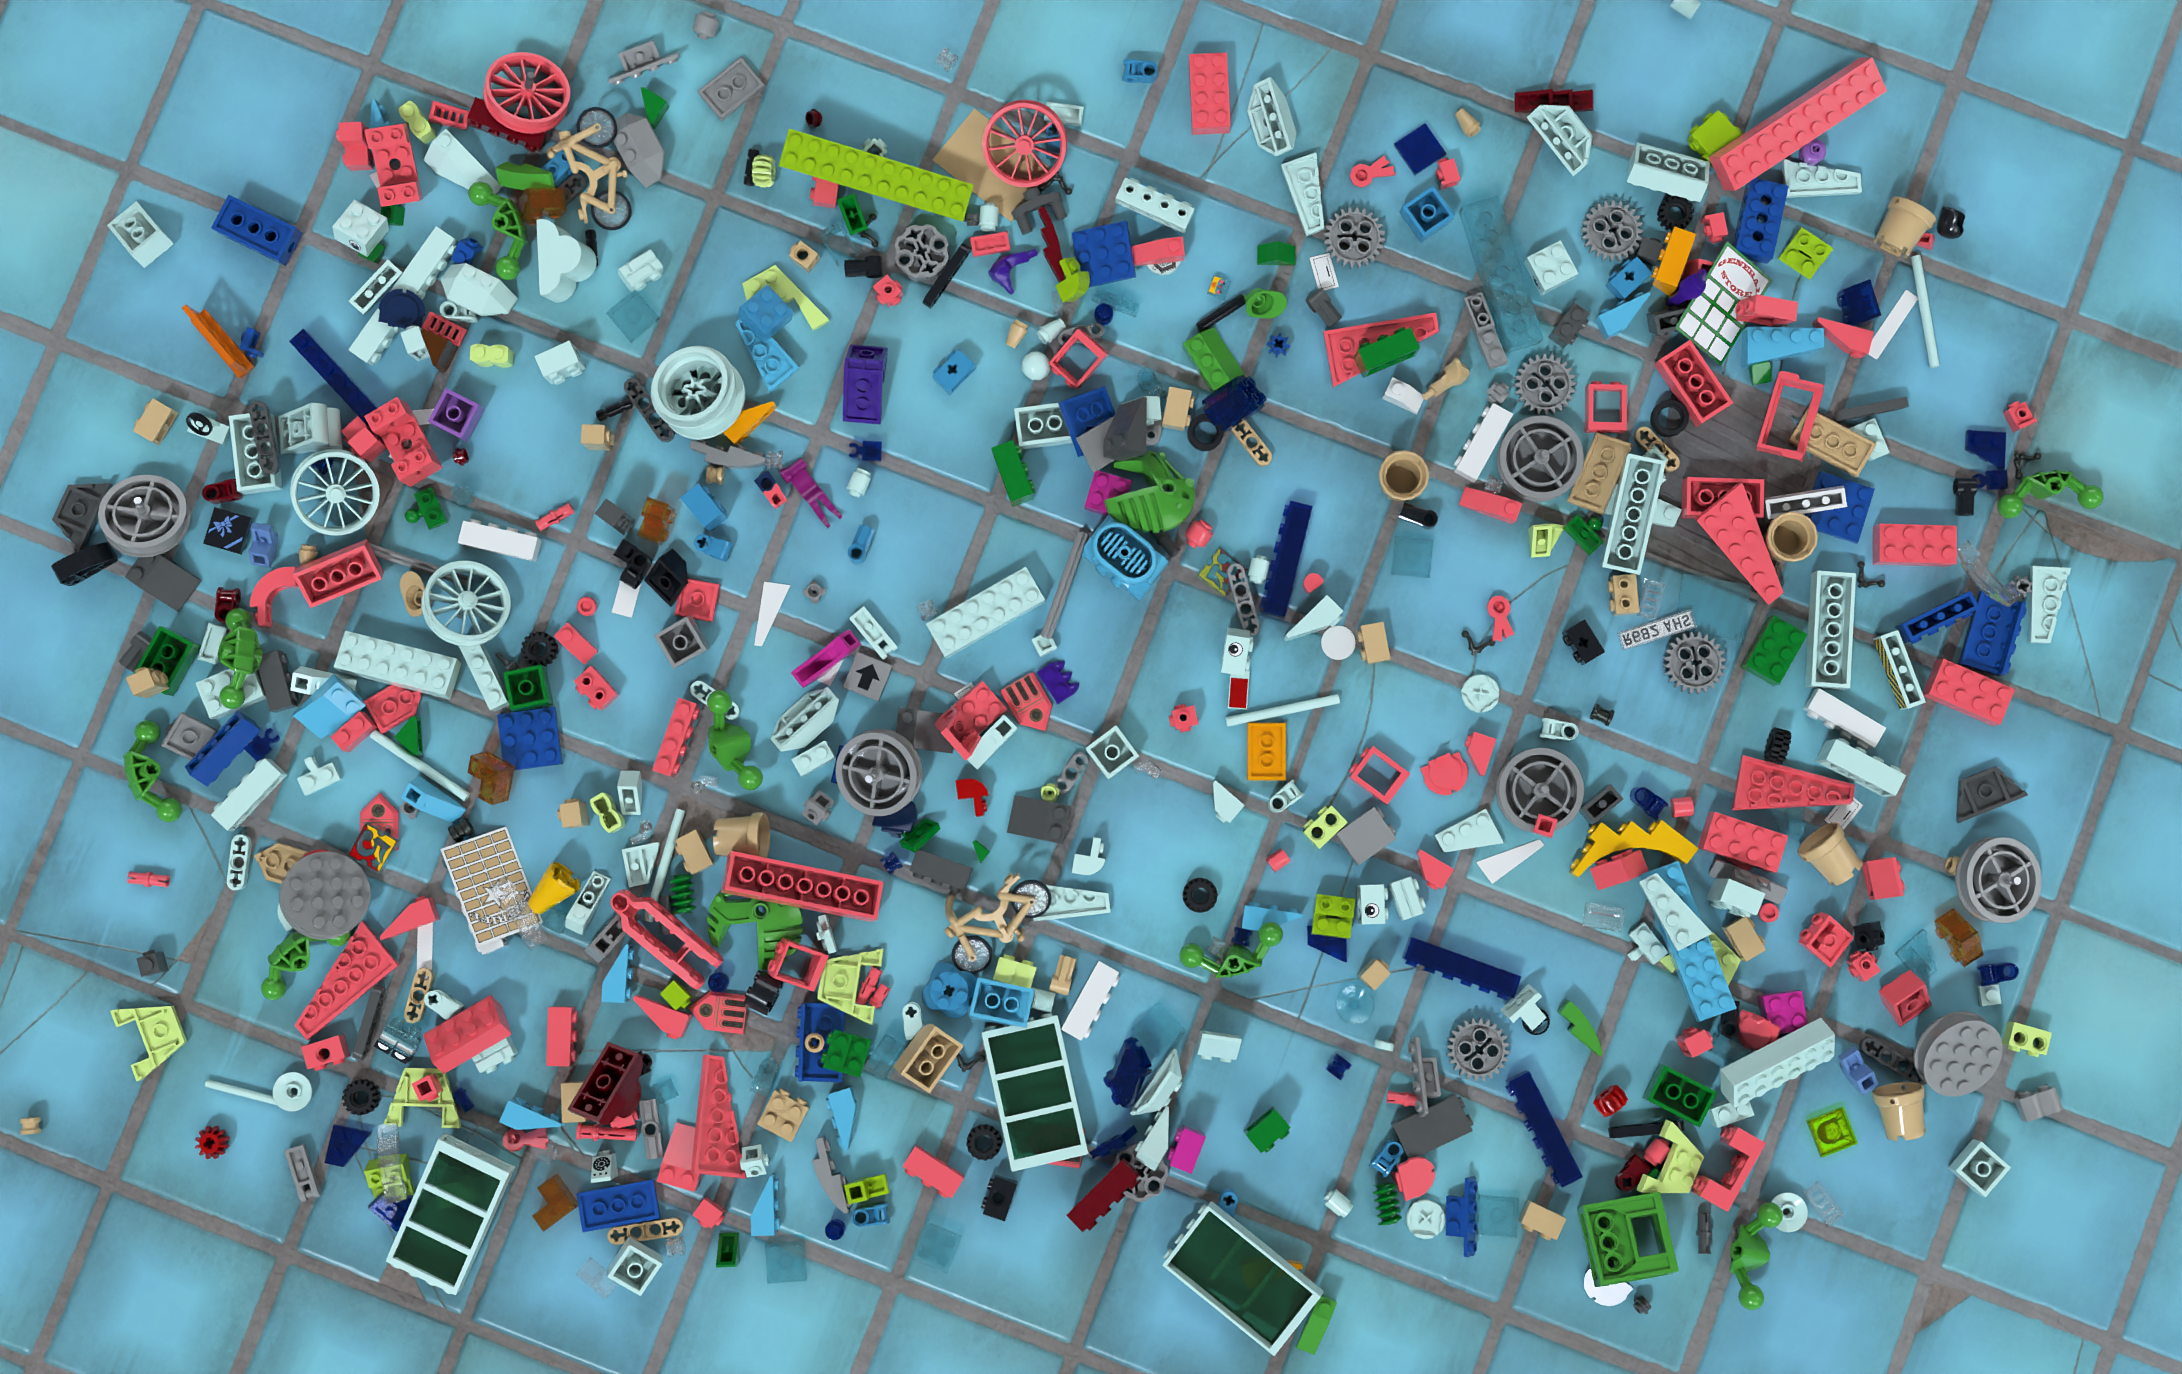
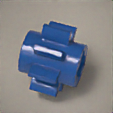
(1278, 340)

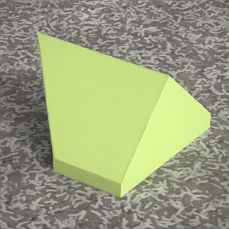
(1543, 538)

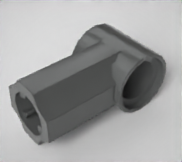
(1321, 303)
(136, 651)

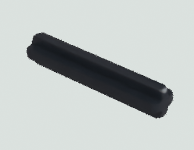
(1221, 313)

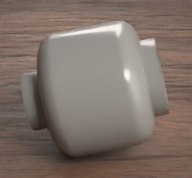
(705, 25)

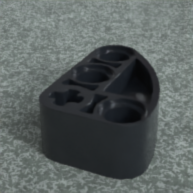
(84, 564)

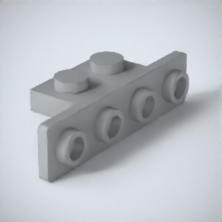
(640, 59)
(1773, 891)
(1426, 1077)

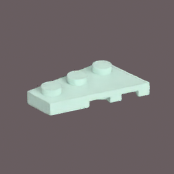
(1470, 833)

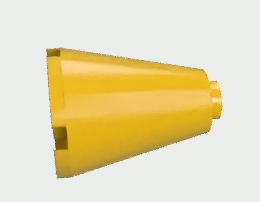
(553, 888)

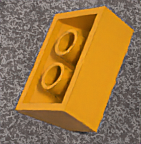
(1672, 260)

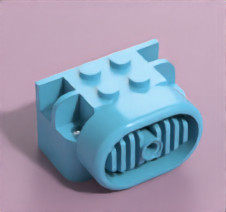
(1132, 572)

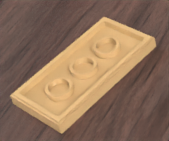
(1836, 444)
(1599, 473)

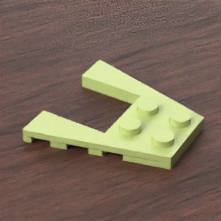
(787, 292)

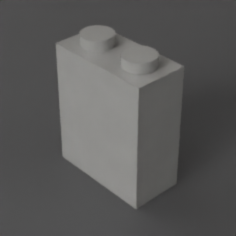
(1366, 835)

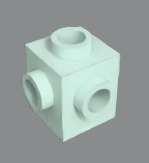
(879, 144)
(754, 1160)

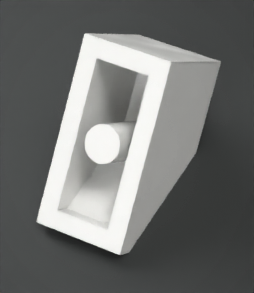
(1403, 395)

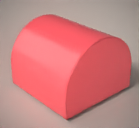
(1312, 582)
(1682, 807)
(1545, 825)
(1278, 860)

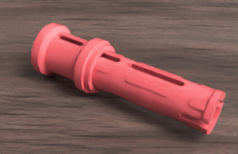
(597, 1132)

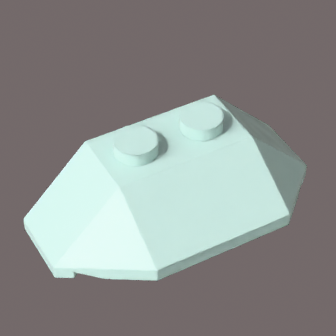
(1271, 118)
(1563, 134)
(477, 290)
(805, 720)
(1160, 1086)

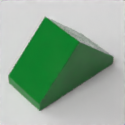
(654, 106)
(852, 214)
(1276, 254)
(411, 736)
(728, 1250)

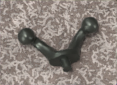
(1056, 177)
(874, 243)
(2019, 475)
(1862, 583)
(1465, 634)
(965, 1066)

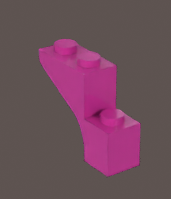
(826, 659)

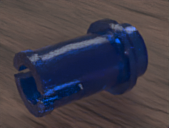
(463, 1100)

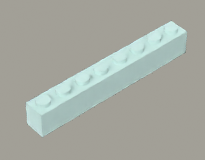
(416, 278)

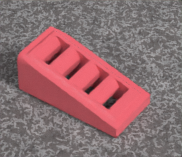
(447, 122)
(430, 321)

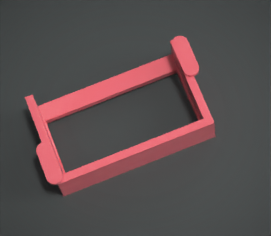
(1791, 380)

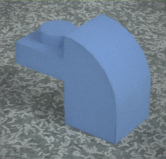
(264, 545)
(1856, 1071)

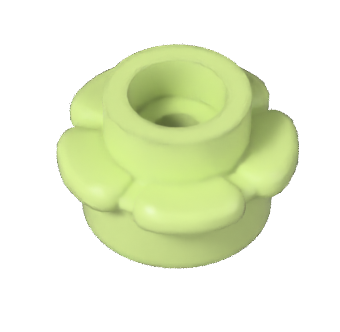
(1044, 792)

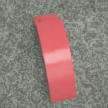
(267, 589)

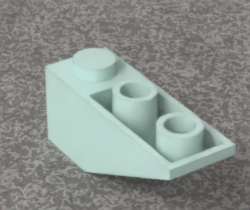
(309, 680)
(992, 741)
(587, 903)
(1156, 1144)

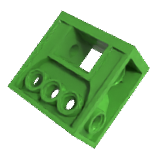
(1622, 1241)

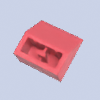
(1883, 878)

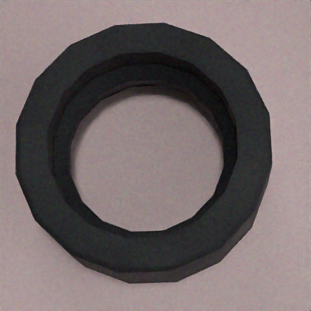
(1658, 428)
(1198, 445)

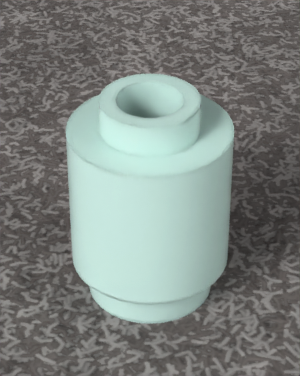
(988, 217)
(858, 483)
(1258, 569)
(1337, 1203)

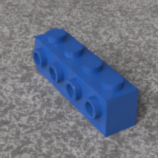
(1941, 615)
(222, 748)

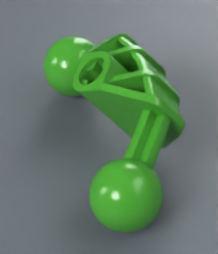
(505, 220)
(2046, 485)
(240, 653)
(731, 742)
(143, 772)
(291, 956)
(1237, 958)
(1751, 1252)

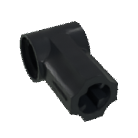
(869, 266)
(1965, 490)
(1416, 515)
(1730, 1017)

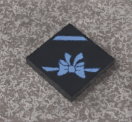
(228, 531)

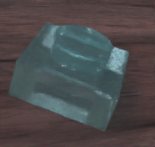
(665, 1091)

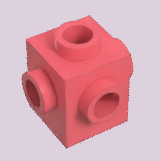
(887, 285)
(1188, 712)
(1862, 965)

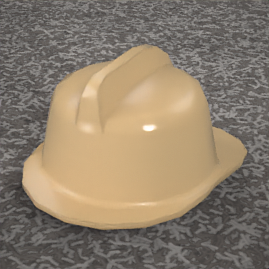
(412, 591)

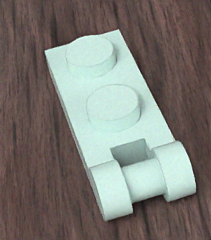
(872, 632)

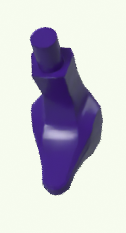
(1001, 268)
(1689, 288)

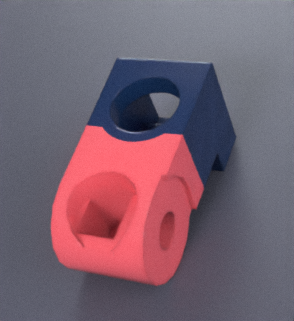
(771, 490)

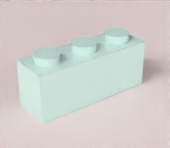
(375, 287)

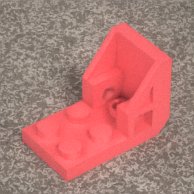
(969, 717)

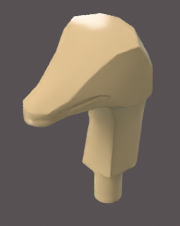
(1454, 374)

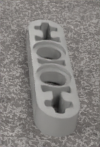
(1246, 598)

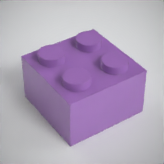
(456, 415)

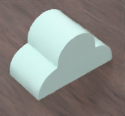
(561, 261)
(310, 429)

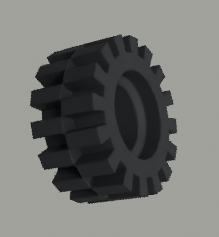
(1683, 205)
(528, 645)
(1777, 745)
(1200, 883)
(349, 1097)
(972, 1142)

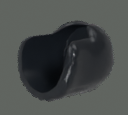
(1950, 223)

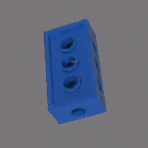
(1770, 214)
(252, 219)

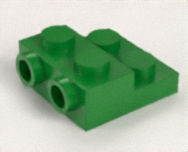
(845, 1053)

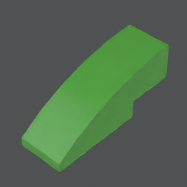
(524, 176)
(1580, 1027)

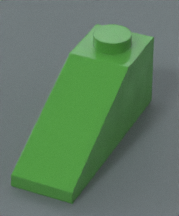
(1316, 1324)

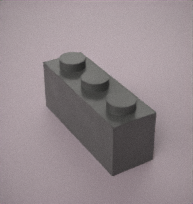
(615, 517)
(277, 681)
(940, 870)

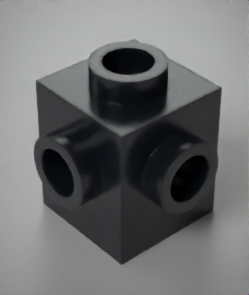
(1869, 935)

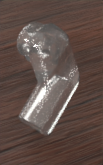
(1149, 767)
(702, 781)
(643, 834)

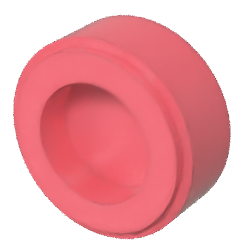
(587, 606)
(1768, 912)

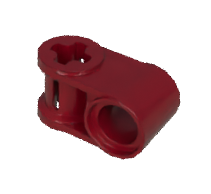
(225, 490)
(226, 601)
(1632, 1171)

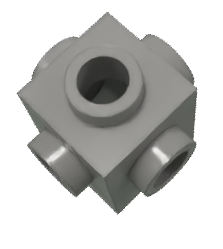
(818, 807)

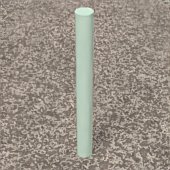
(240, 1091)

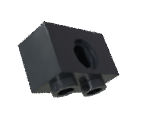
(999, 1209)

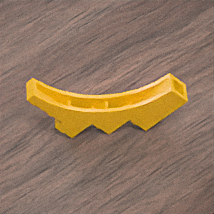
(1659, 838)

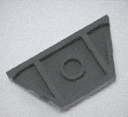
(79, 511)
(1984, 793)

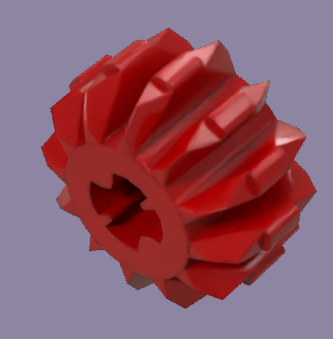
(1610, 1100)
(204, 1142)

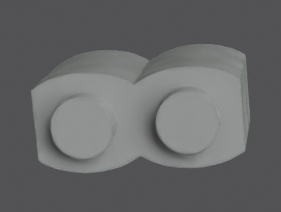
(2038, 1103)

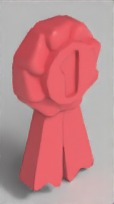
(1362, 175)
(1499, 608)
(516, 1139)

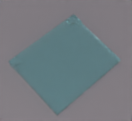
(1717, 605)

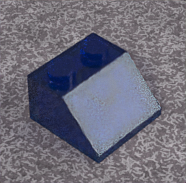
(1858, 304)

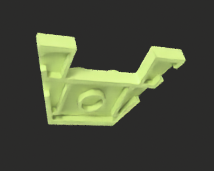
(1726, 957)
(841, 980)
(159, 1031)
(406, 1096)
(1680, 1165)

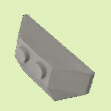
(640, 148)

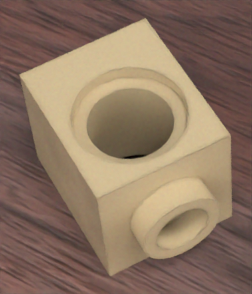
(808, 263)

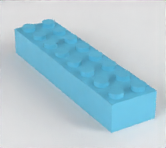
(1696, 963)

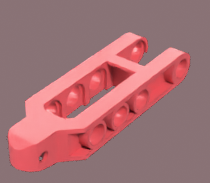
(628, 905)

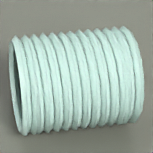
(1686, 7)
(1043, 1000)

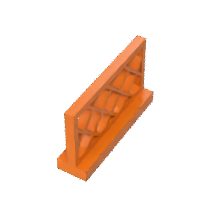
(220, 341)

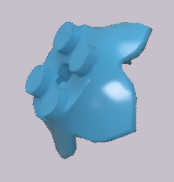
(964, 986)

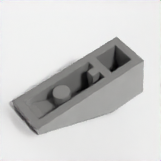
(607, 938)

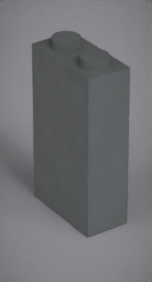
(1440, 1126)

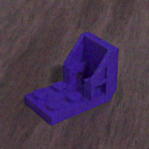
(863, 383)

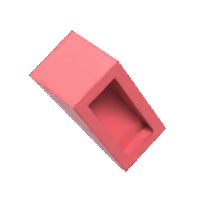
(1926, 241)

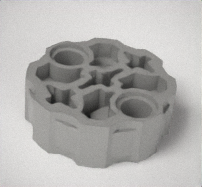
(938, 255)
(1144, 1191)

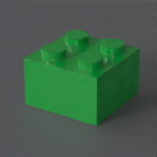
(528, 688)
(1267, 1130)

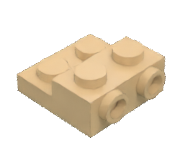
(784, 1114)

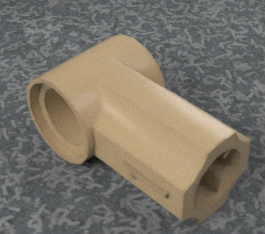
(1062, 978)

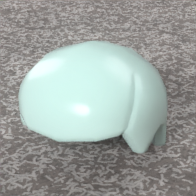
(1035, 365)

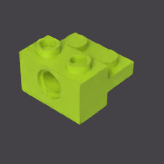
(1810, 245)
(1332, 906)
(373, 1177)

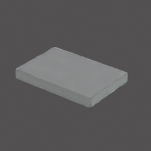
(731, 89)
(1092, 445)

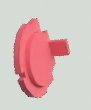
(1445, 774)
(1756, 1031)
(1414, 1177)

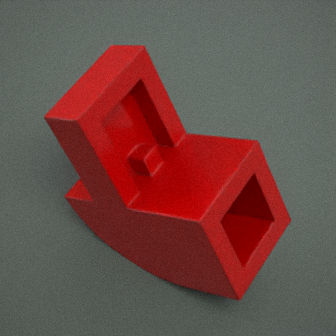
(973, 789)

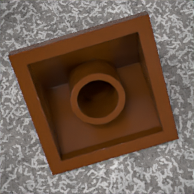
(439, 349)

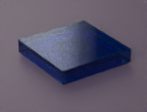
(1420, 149)

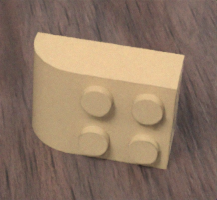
(928, 1057)

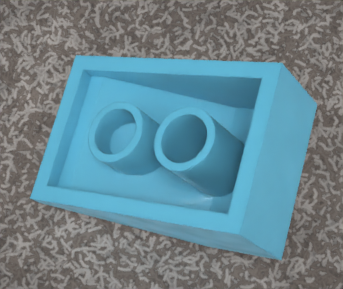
(329, 707)
(1001, 1003)

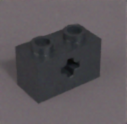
(1589, 650)

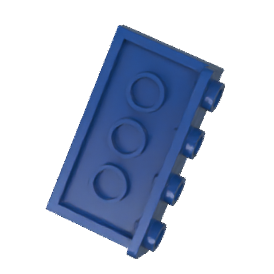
(1992, 635)
(818, 1019)

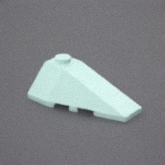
(455, 163)

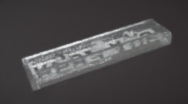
(1657, 629)

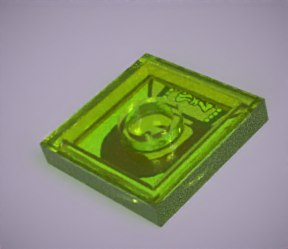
(1831, 1132)

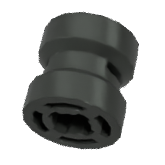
(461, 830)

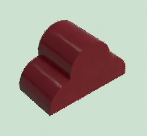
(610, 1086)

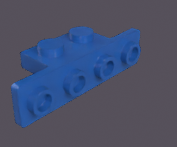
(1461, 1216)

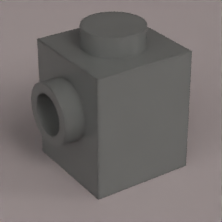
(1649, 251)
(152, 963)

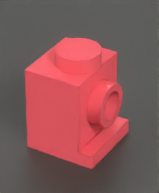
(1447, 173)
(1715, 227)
(2015, 420)

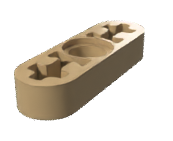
(1238, 434)
(1651, 435)
(418, 980)

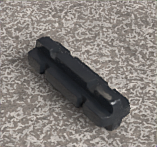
(748, 179)
(590, 235)
(614, 409)

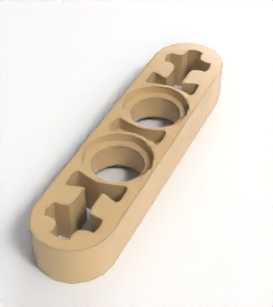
(645, 1230)

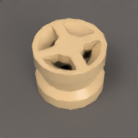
(715, 474)
(30, 1125)

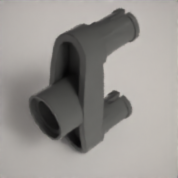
(1035, 201)

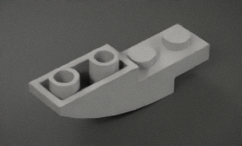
(1484, 331)
(735, 458)
(832, 1183)

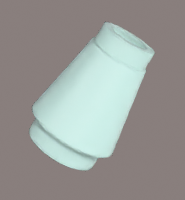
(1049, 332)

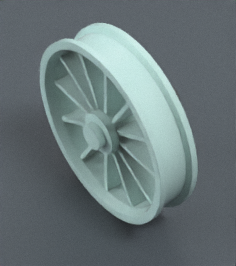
(334, 492)
(465, 603)

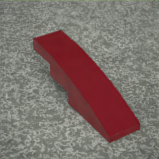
(1578, 100)
(1052, 252)

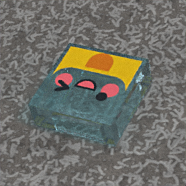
(1219, 287)

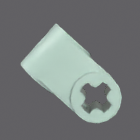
(460, 313)
(1556, 730)
(1285, 796)
(445, 1006)
(914, 1023)

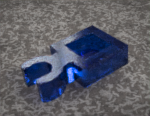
(869, 451)
(1993, 480)
(259, 747)

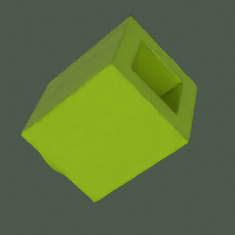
(676, 995)

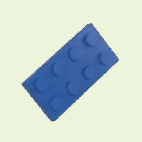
(618, 1205)

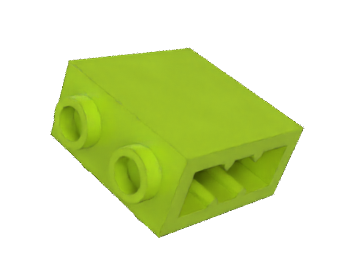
(1712, 135)

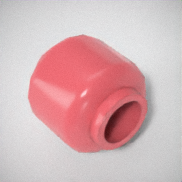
(1199, 533)

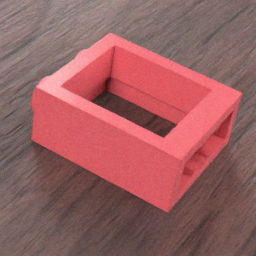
(1766, 311)
(1090, 343)
(1605, 427)
(1394, 787)
(813, 972)

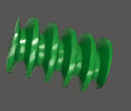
(682, 894)
(1387, 1203)

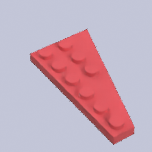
(1344, 342)
(1736, 532)
(1777, 786)
(352, 975)
(716, 1130)

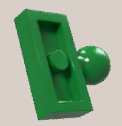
(429, 509)
(1584, 533)
(919, 835)

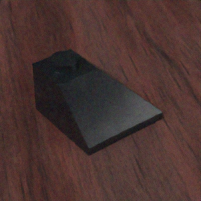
(668, 576)

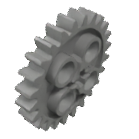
(1354, 221)
(1627, 223)
(1532, 397)
(1676, 664)
(1488, 1063)

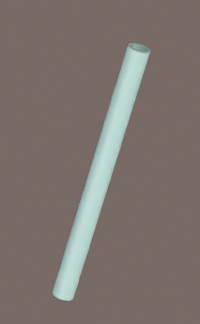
(1925, 311)
(1282, 710)
(420, 765)
(666, 859)

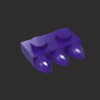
(1057, 682)

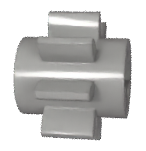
(1497, 393)
(2026, 585)

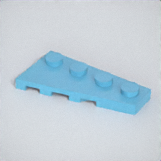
(769, 358)

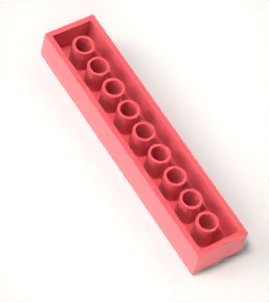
(1797, 123)

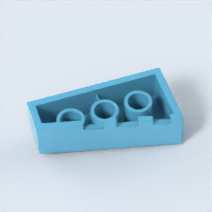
(1778, 343)

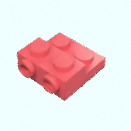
(1825, 938)

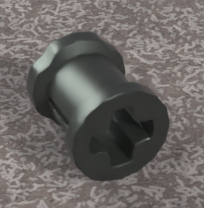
(1602, 714)

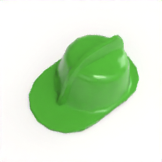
(1264, 303)

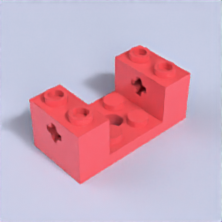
(395, 185)
(395, 425)
(1749, 1151)

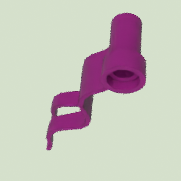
(808, 489)

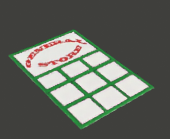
(1712, 317)

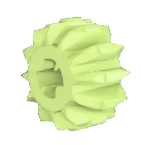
(763, 171)

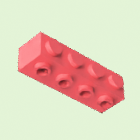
(676, 737)

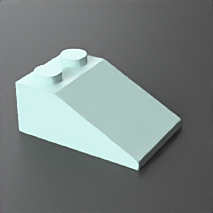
(140, 234)
(1318, 619)
(1218, 1045)

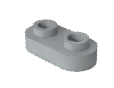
(1156, 429)

